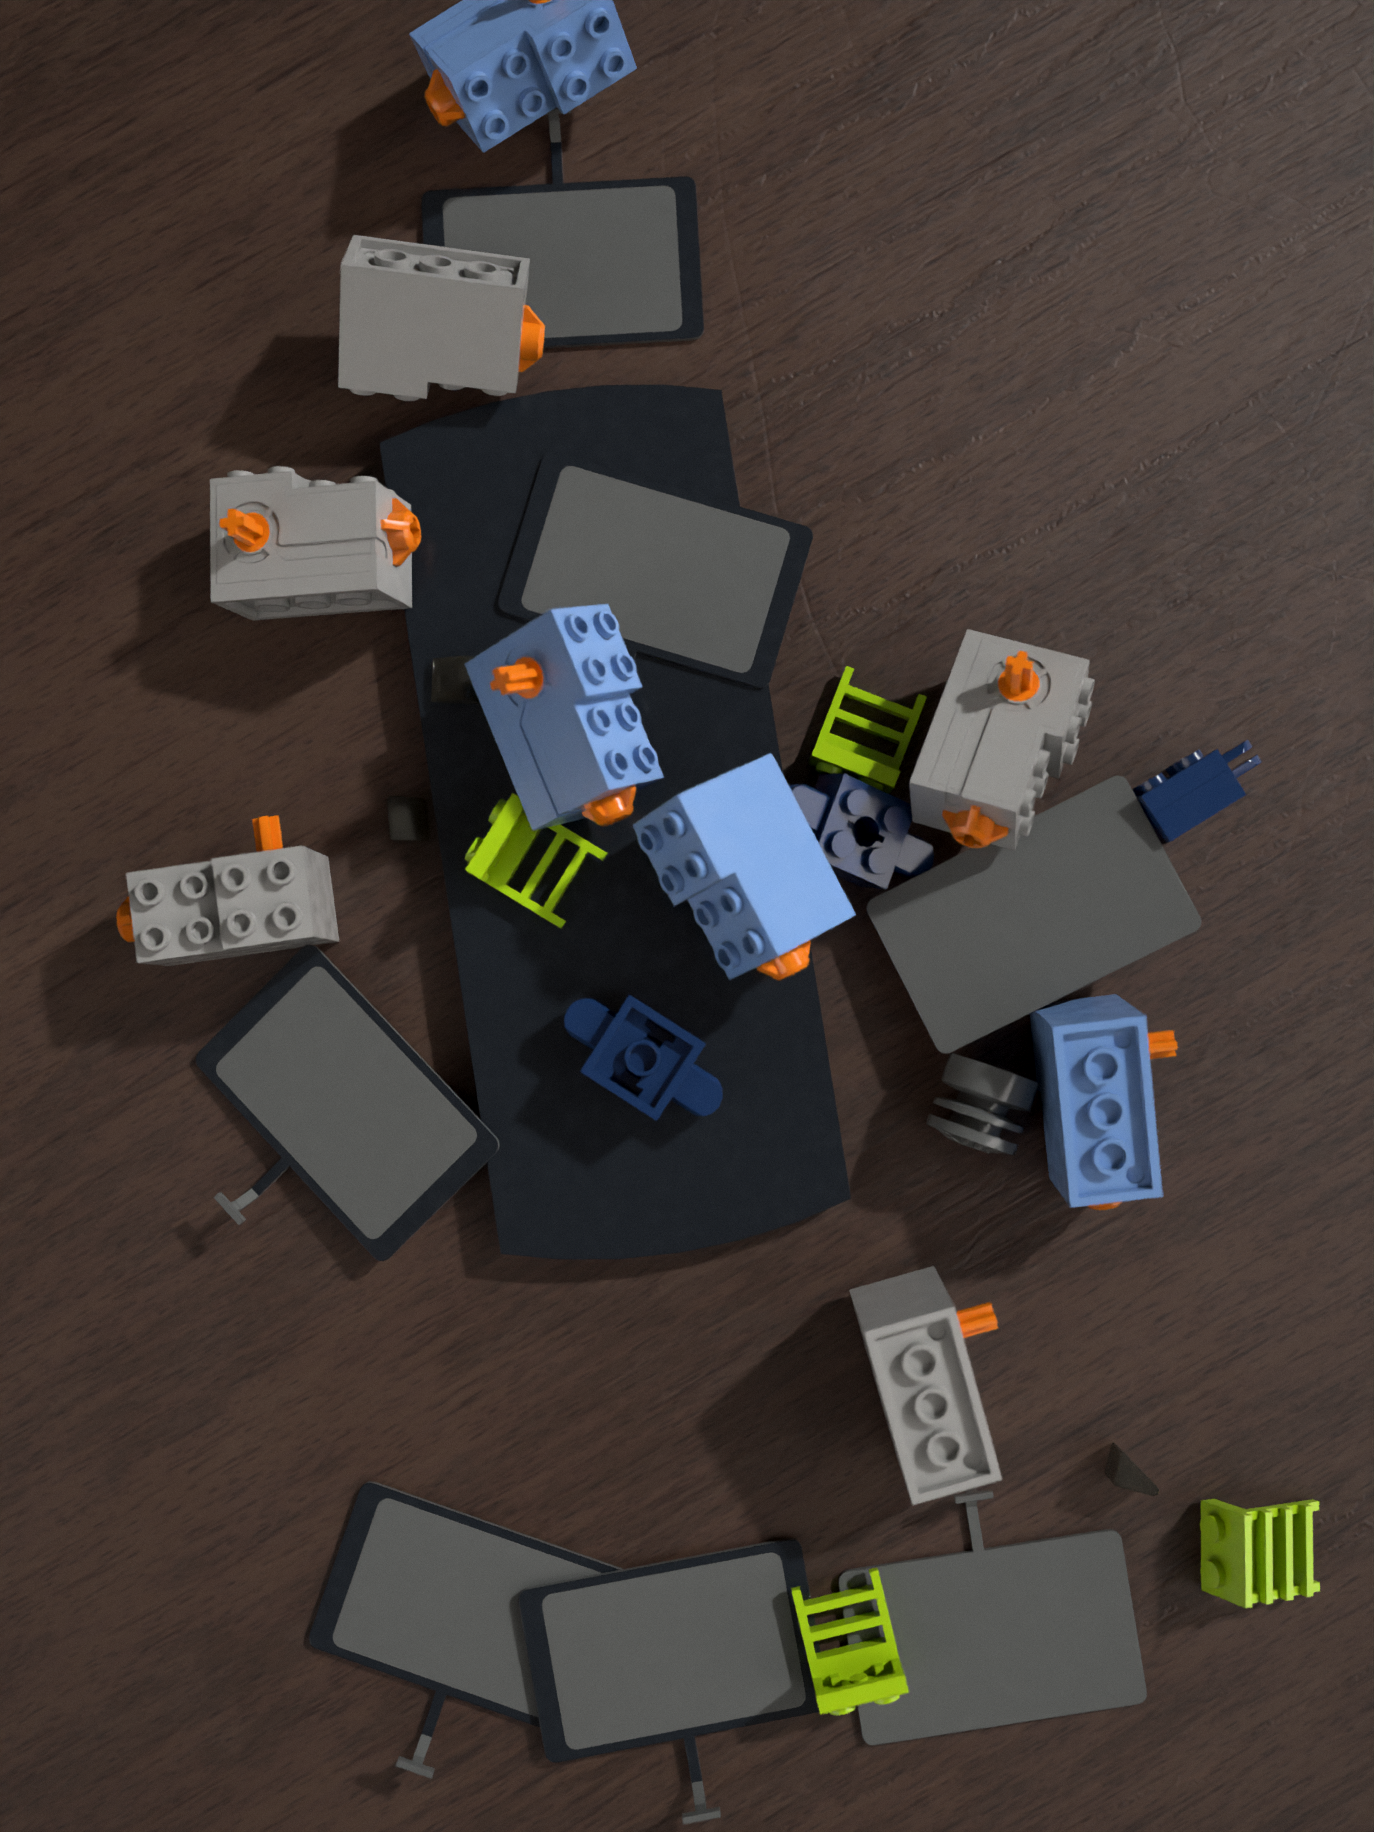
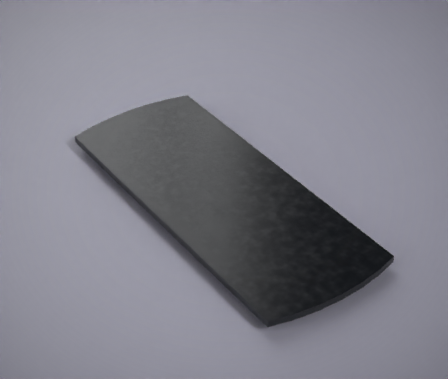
(574, 1160)

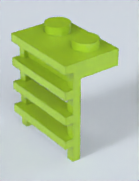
(838, 755)
(507, 844)
(1243, 1562)
(856, 1671)

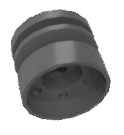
(982, 1104)

